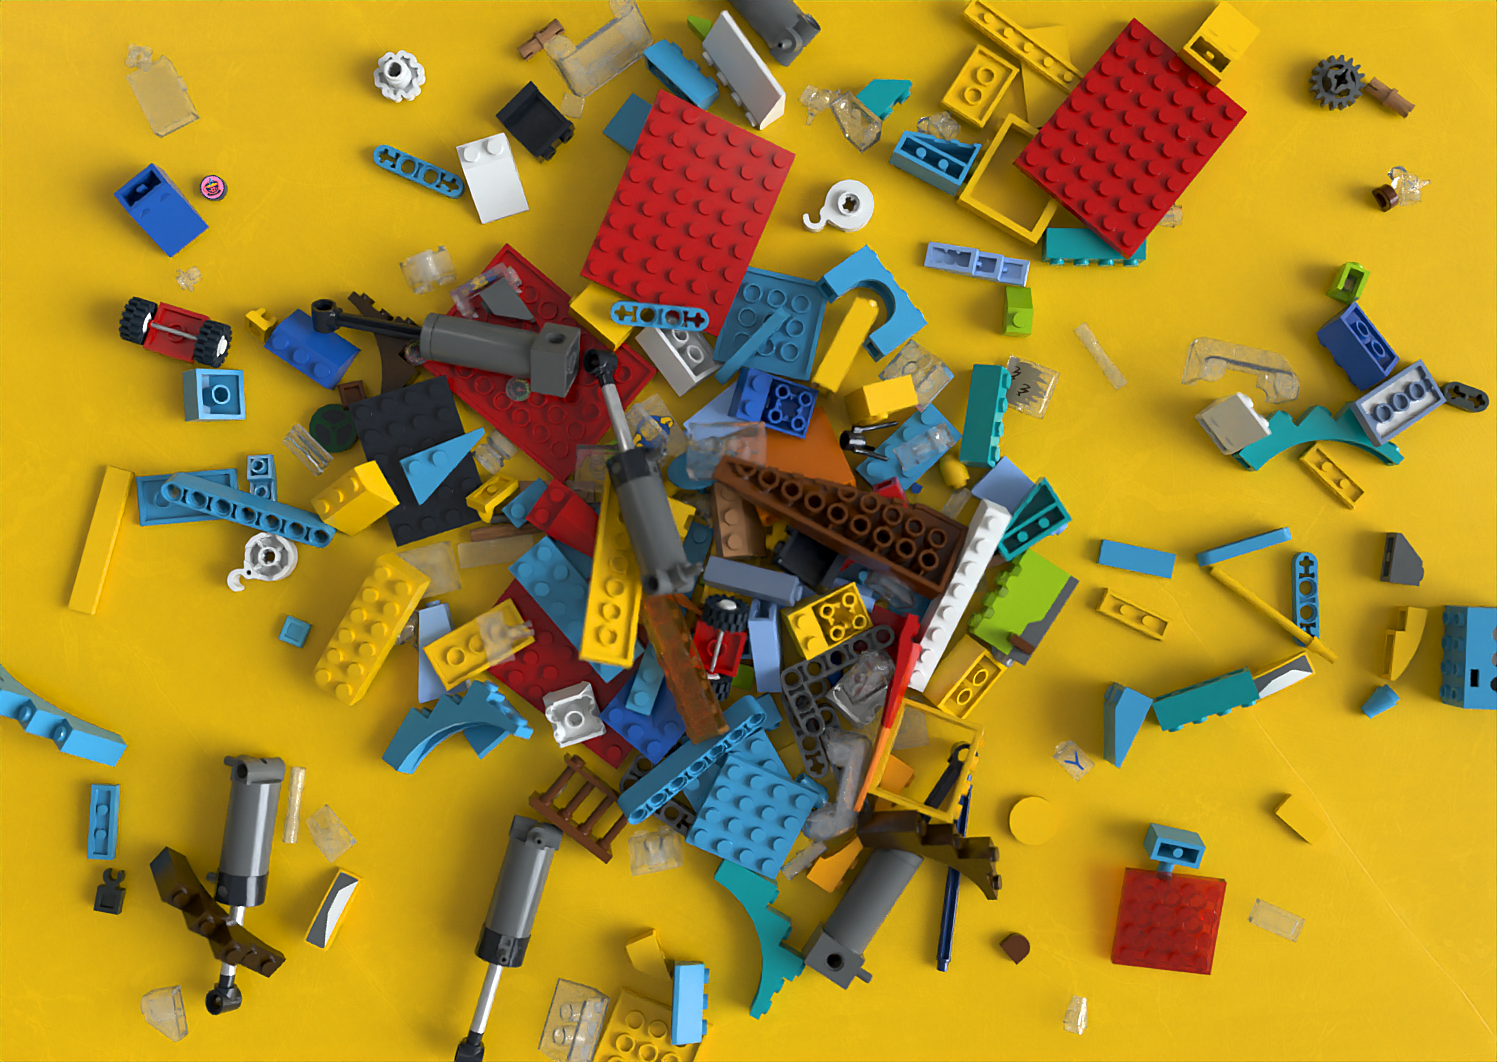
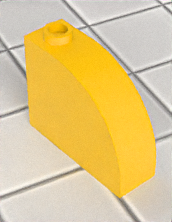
(593, 312)

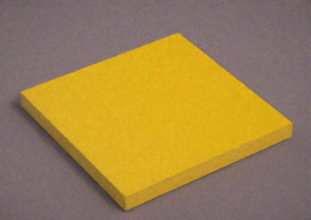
(642, 1033)

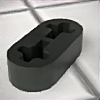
(1465, 392)

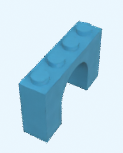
(866, 271)

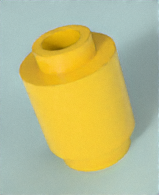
(953, 471)

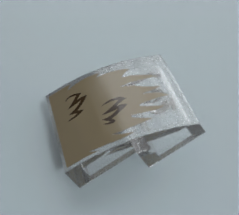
(1030, 386)

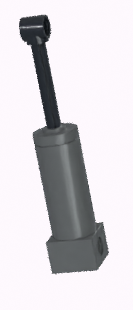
(544, 357)
(871, 898)

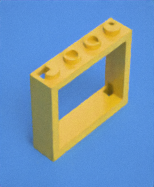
(1027, 237)
(844, 347)
(962, 785)

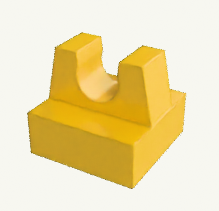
(258, 325)

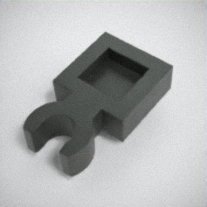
(109, 895)

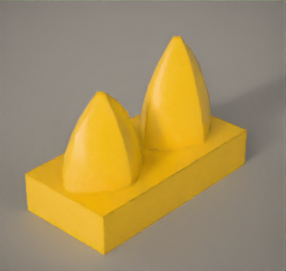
(492, 493)

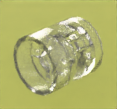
(494, 451)

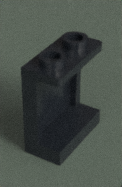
(536, 123)
(808, 560)

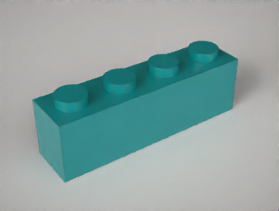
(1083, 247)
(984, 416)
(1205, 699)

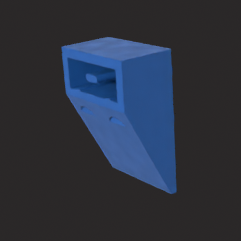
(161, 209)
(772, 400)

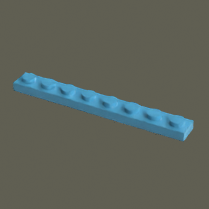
(650, 673)

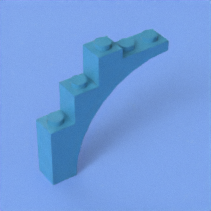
(48, 721)
(427, 728)

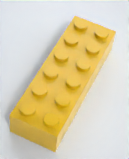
(370, 628)

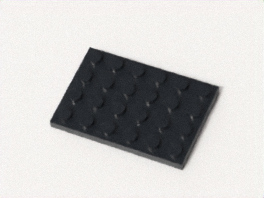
(403, 425)

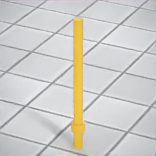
(1312, 643)

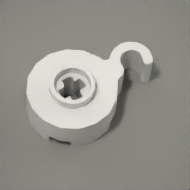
(836, 215)
(256, 563)

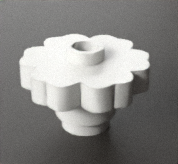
(399, 76)

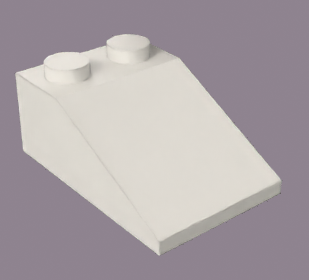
(493, 178)

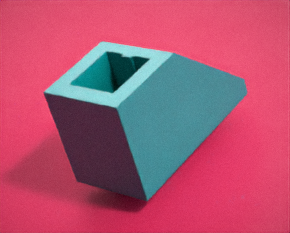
(883, 94)

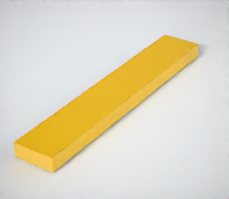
(1022, 45)
(100, 540)

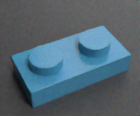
(521, 506)

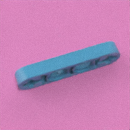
(419, 171)
(659, 316)
(758, 339)
(1243, 546)
(1310, 599)

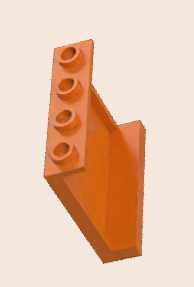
(814, 456)

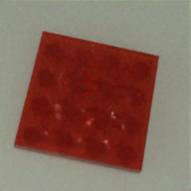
(1168, 921)

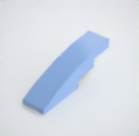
(977, 264)

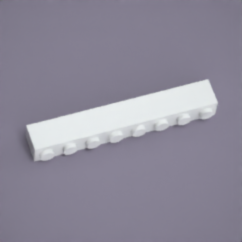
(946, 609)

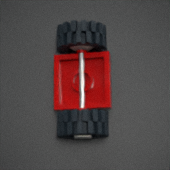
(175, 332)
(721, 640)

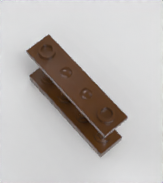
(563, 817)

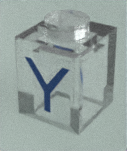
(1073, 759)

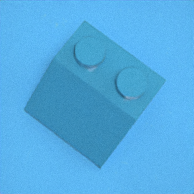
(213, 395)
(486, 738)

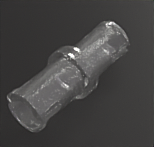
(804, 858)

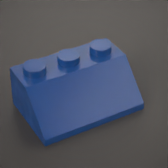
(1358, 347)
(315, 354)

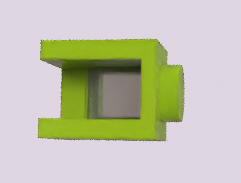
(1348, 283)

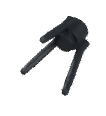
(855, 441)

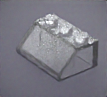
(573, 1022)

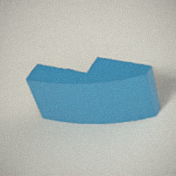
(262, 476)

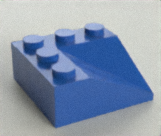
(650, 734)

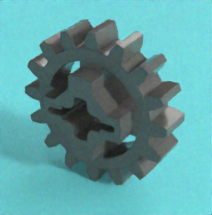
(1347, 83)

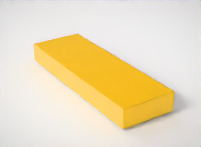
(1333, 475)
(1134, 615)

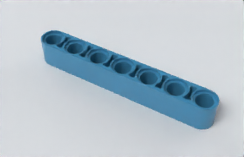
(237, 510)
(689, 762)

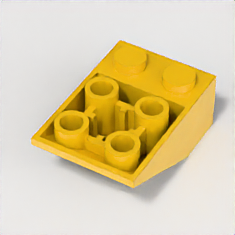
(1219, 43)
(826, 620)

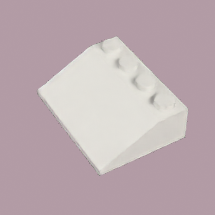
(743, 73)

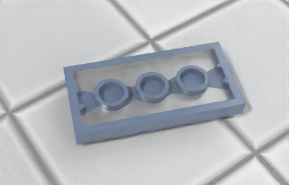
(1397, 403)

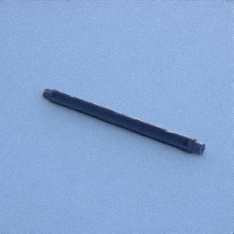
(951, 893)

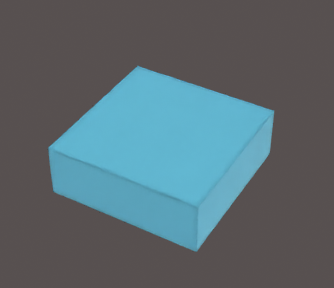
(295, 631)

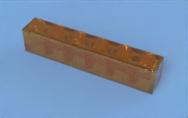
(682, 667)

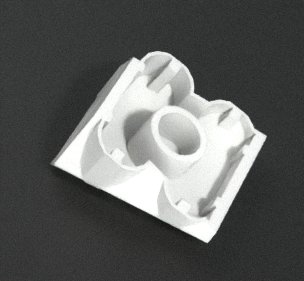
(574, 714)
(857, 714)

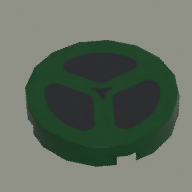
(333, 428)

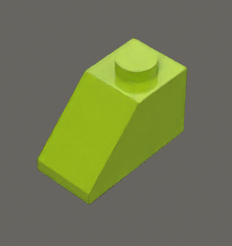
(1017, 312)

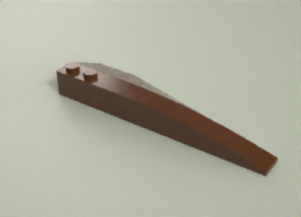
(901, 543)

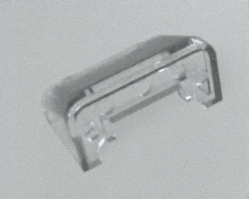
(603, 53)
(1210, 358)
(853, 753)

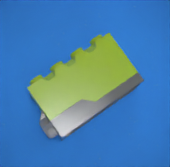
(1022, 603)

